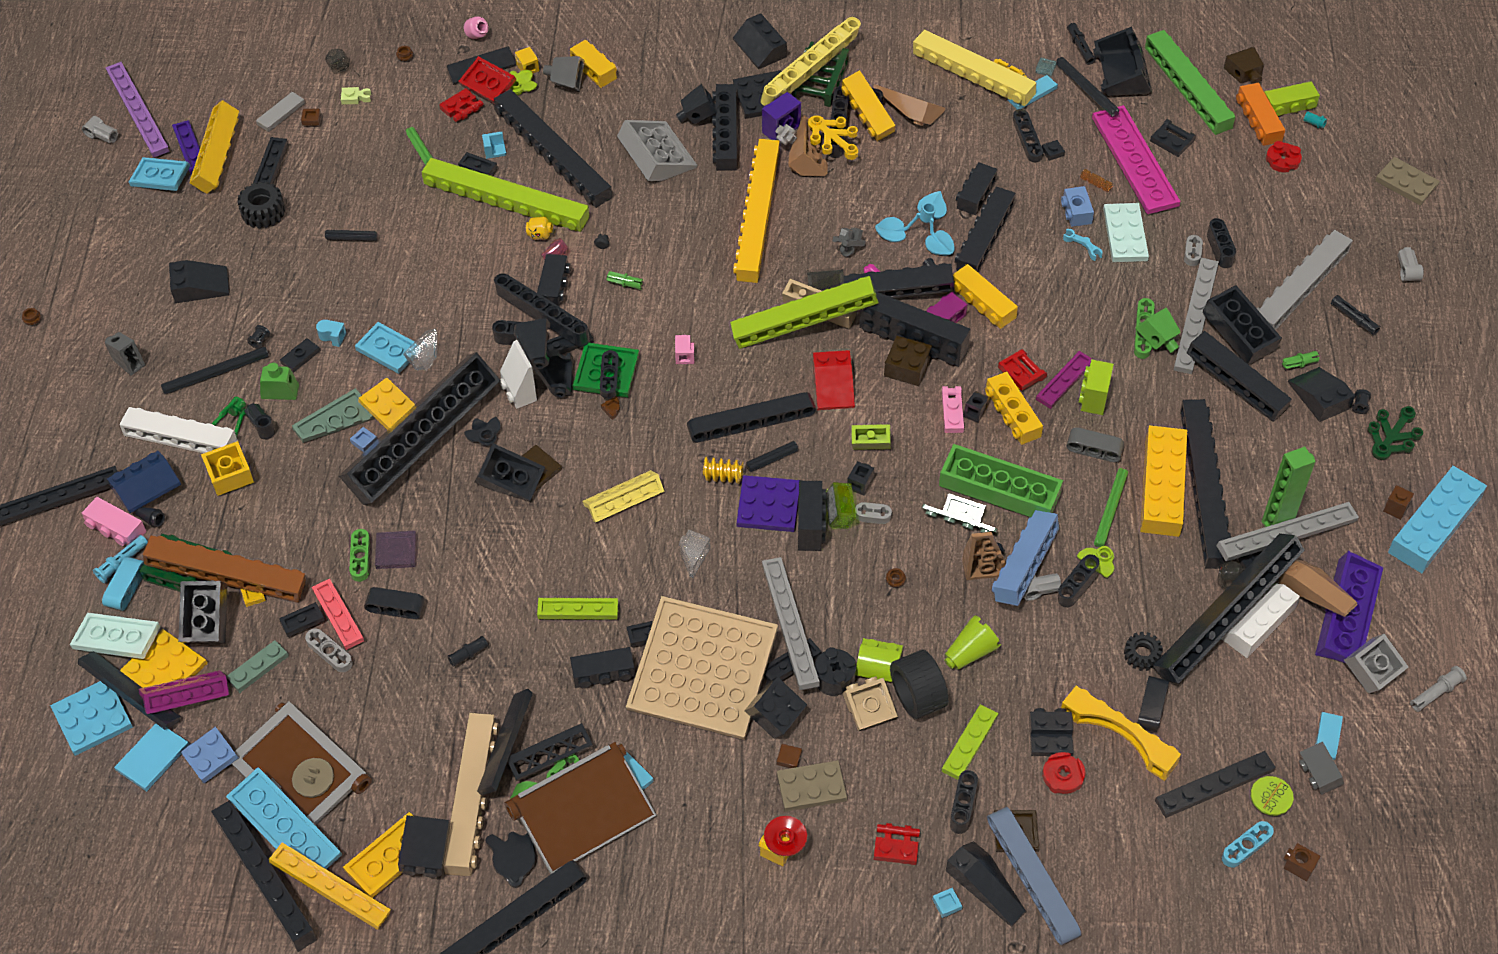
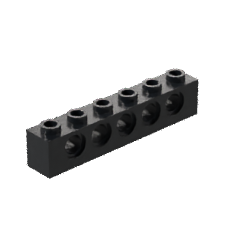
(725, 130)

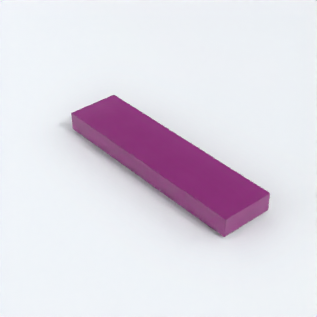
(1064, 380)

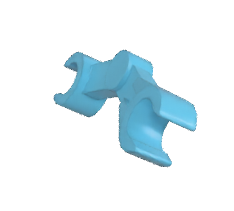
(1085, 241)

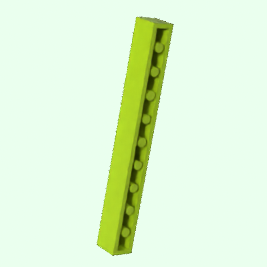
(505, 194)

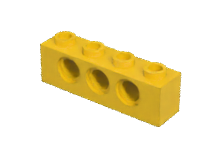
(1014, 408)

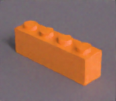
(1260, 114)

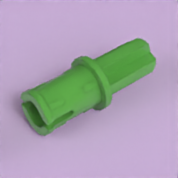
(625, 280)
(1300, 360)

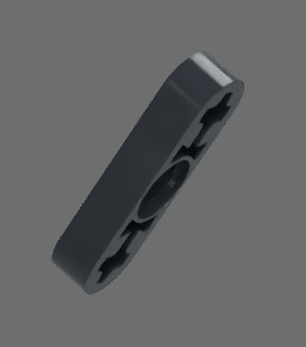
(613, 381)

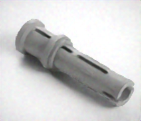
(1444, 684)

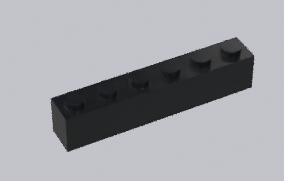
(986, 229)
(909, 280)
(1239, 376)

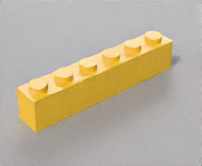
(214, 147)

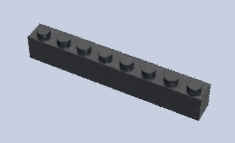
(264, 876)

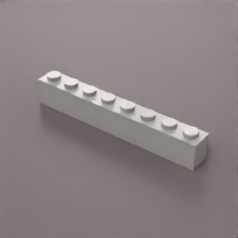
(1305, 278)

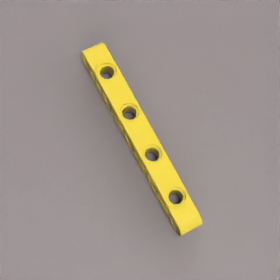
(811, 60)

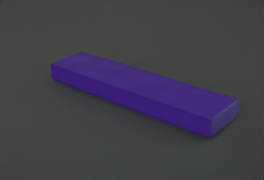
(187, 142)

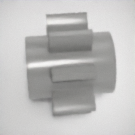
(786, 134)

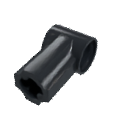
(260, 421)

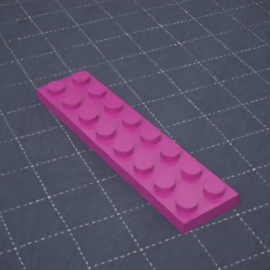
(1136, 161)

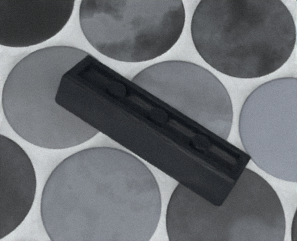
(501, 58)

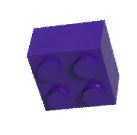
(781, 111)

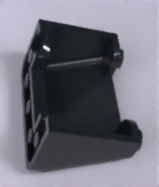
(1122, 64)
(552, 367)

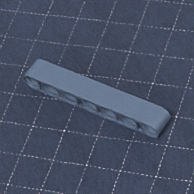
(1034, 876)

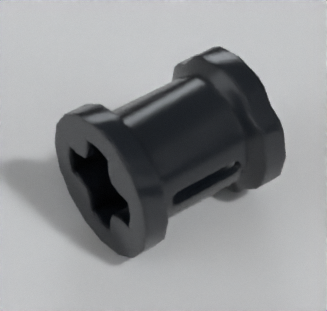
(258, 336)
(1361, 401)

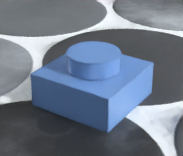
(363, 439)

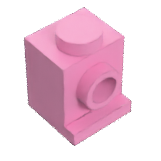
(684, 350)

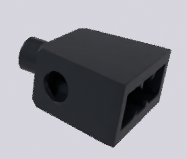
(697, 105)

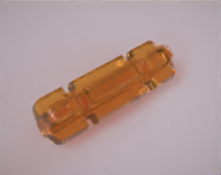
(1096, 180)

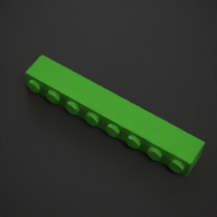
(1190, 82)

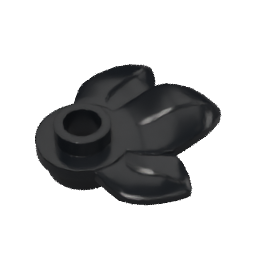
(483, 430)

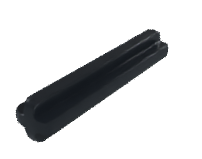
(351, 235)
(771, 456)

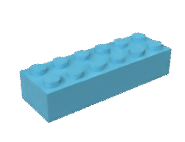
(1437, 519)

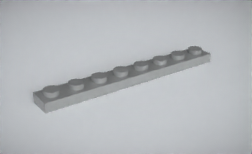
(1195, 318)
(1300, 526)
(790, 624)

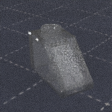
(423, 351)
(694, 550)

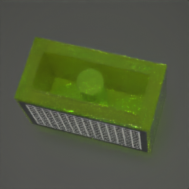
(840, 505)

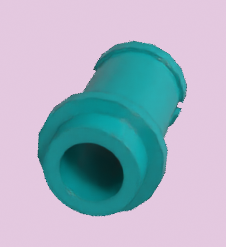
(1319, 121)

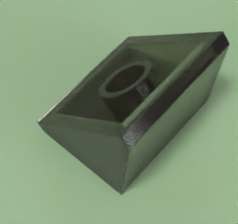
(824, 278)

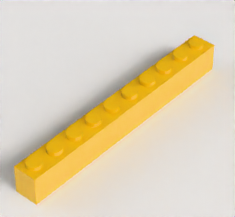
(757, 212)

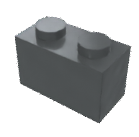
(1321, 767)

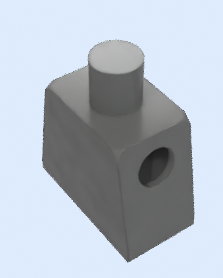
(566, 72)
(122, 346)

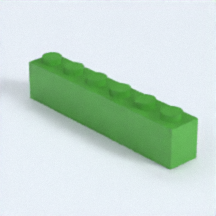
(1289, 487)

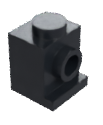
(860, 477)

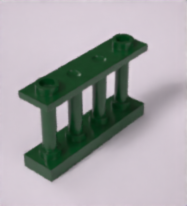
(831, 82)
(170, 579)

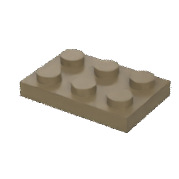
(1407, 181)
(811, 786)

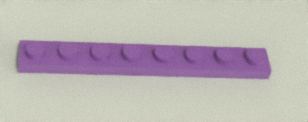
(137, 109)

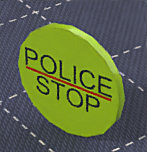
(1272, 795)

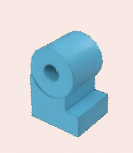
(331, 331)

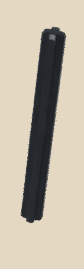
(1088, 87)
(214, 370)

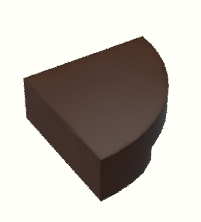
(611, 407)

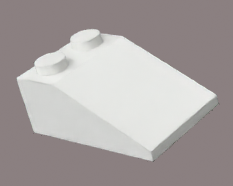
(518, 377)

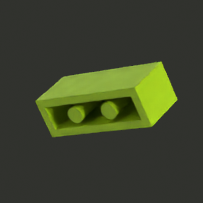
(1293, 98)

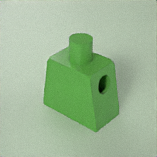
(1160, 330)
(278, 383)

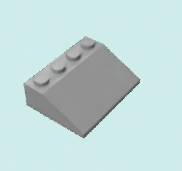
(655, 149)

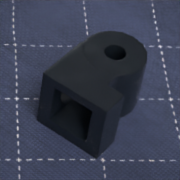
(976, 406)

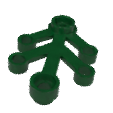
(1383, 449)

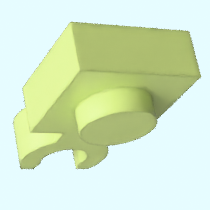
(352, 95)

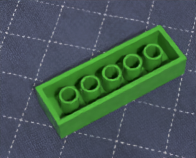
(999, 482)

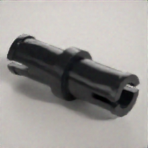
(467, 651)

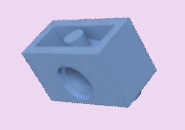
(1077, 206)

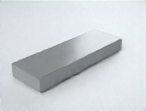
(280, 111)

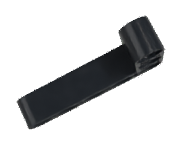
(840, 109)

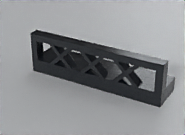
(546, 747)

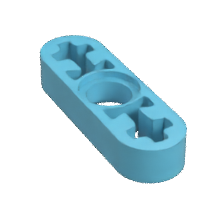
(1245, 853)

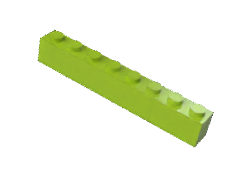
(804, 312)

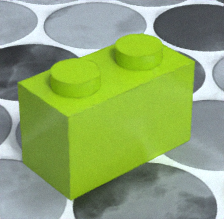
(871, 437)

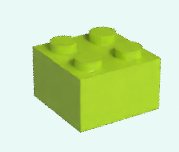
(1095, 387)

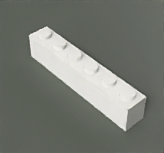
(175, 431)

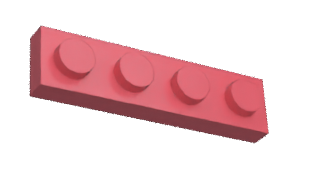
(337, 614)

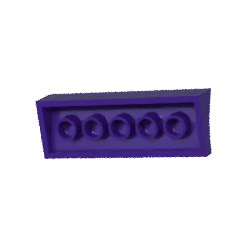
(1341, 634)

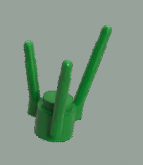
(234, 408)

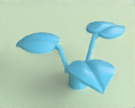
(930, 208)

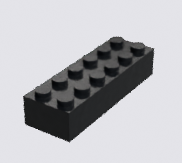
(897, 318)

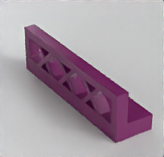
(184, 691)

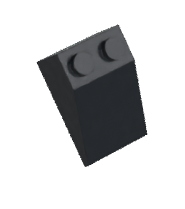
(197, 281)
(1323, 393)
(509, 473)

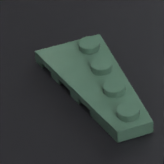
(333, 417)

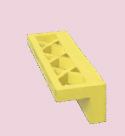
(624, 495)

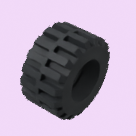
(261, 205)

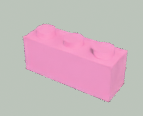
(112, 522)

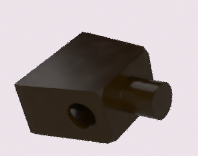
(1245, 65)

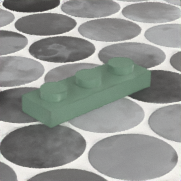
(257, 666)

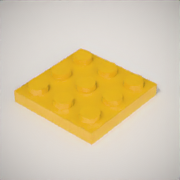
(164, 662)

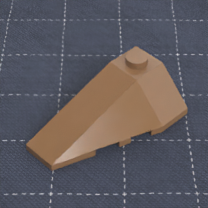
(913, 108)
(804, 156)
(982, 557)
(1317, 587)

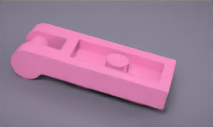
(952, 410)

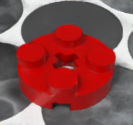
(1280, 149)
(1061, 784)

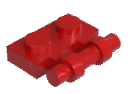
(461, 105)
(894, 849)

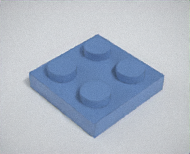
(209, 755)

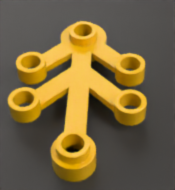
(818, 124)

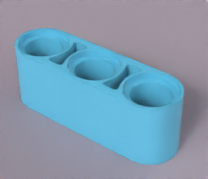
(123, 584)

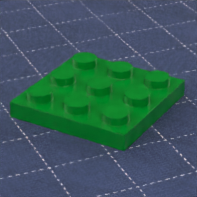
(589, 368)

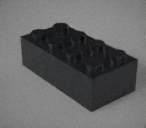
(1241, 324)

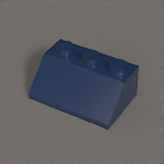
(143, 481)

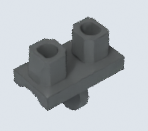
(849, 239)

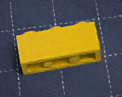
(596, 65)

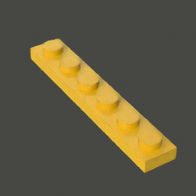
(329, 886)

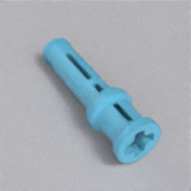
(112, 563)

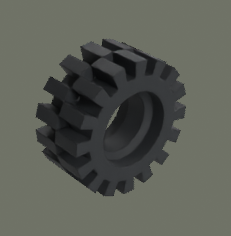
(1142, 641)

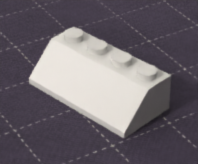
(1261, 619)

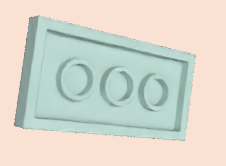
(1125, 232)
(115, 635)

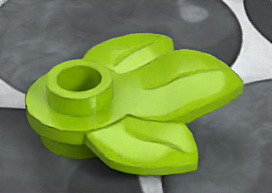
(523, 82)
(1106, 566)

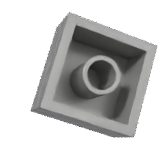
(1376, 663)

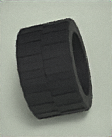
(919, 684)

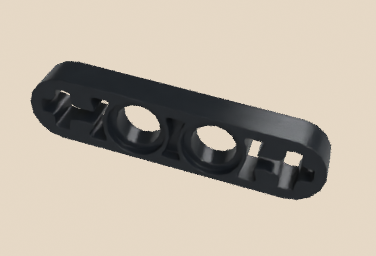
(1027, 135)

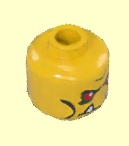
(539, 228)

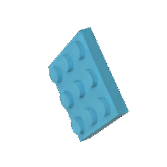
(91, 717)

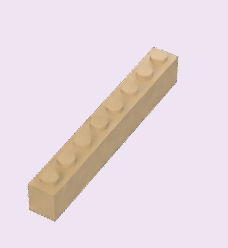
(468, 803)

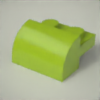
(876, 658)

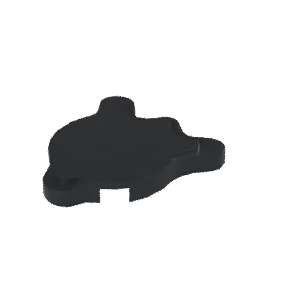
(512, 857)

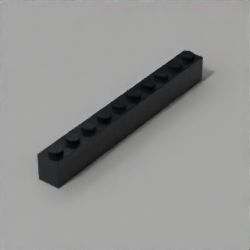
(553, 148)
(1205, 480)
(1228, 608)

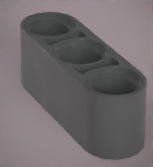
(1095, 444)

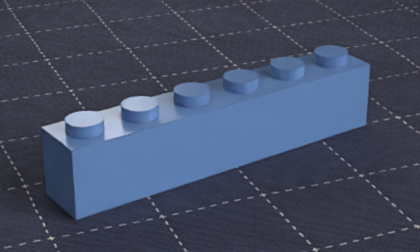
(1025, 558)

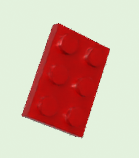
(486, 79)

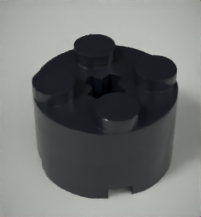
(835, 671)

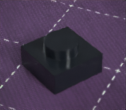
(1053, 150)

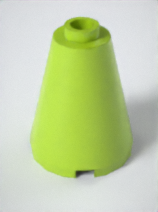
(971, 644)

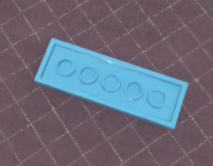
(281, 819)

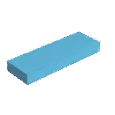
(1043, 87)

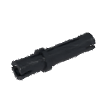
(1088, 56)
(1361, 319)

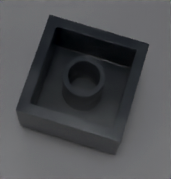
(775, 707)

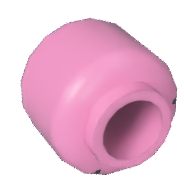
(476, 27)

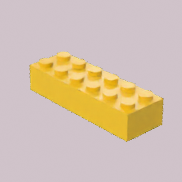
(1164, 481)

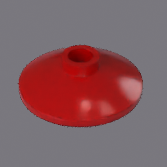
(785, 827)

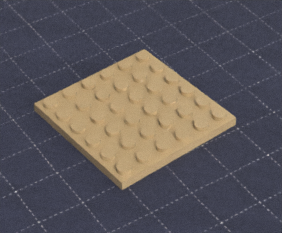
(702, 667)

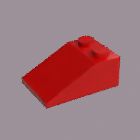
(833, 380)

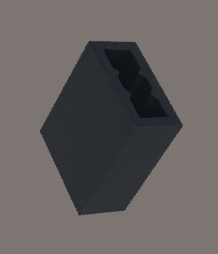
(423, 846)

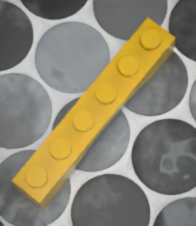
(1157, 755)

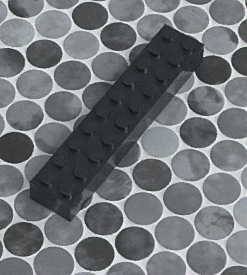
(419, 428)

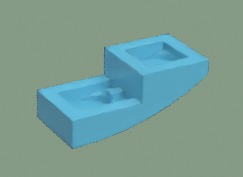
(1329, 732)

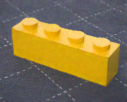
(868, 106)
(984, 296)

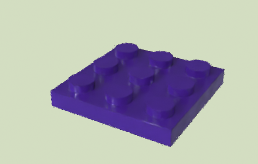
(768, 503)

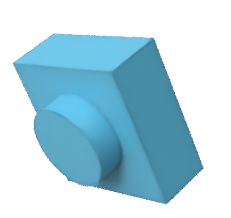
(947, 902)

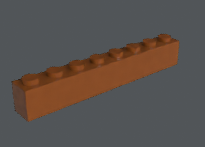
(230, 569)

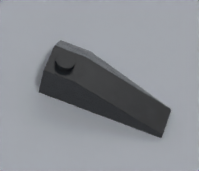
(982, 877)

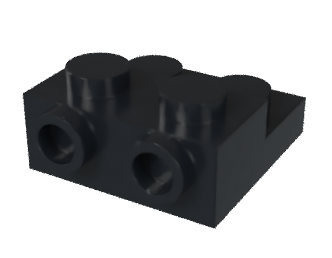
(1050, 732)

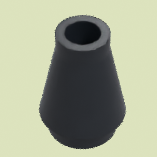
(151, 516)

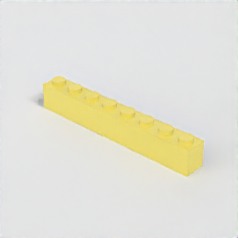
(974, 67)

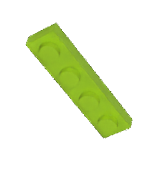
(577, 608)
(970, 741)

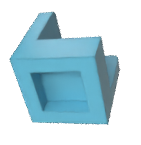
(494, 145)

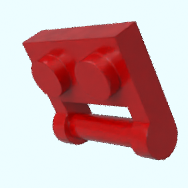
(1019, 373)

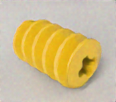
(723, 470)

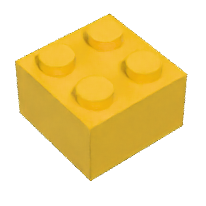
(227, 468)

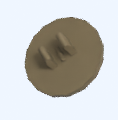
(312, 777)

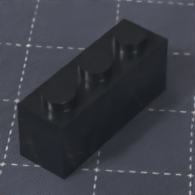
(976, 188)
(554, 278)
(602, 667)

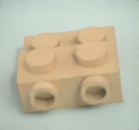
(869, 703)

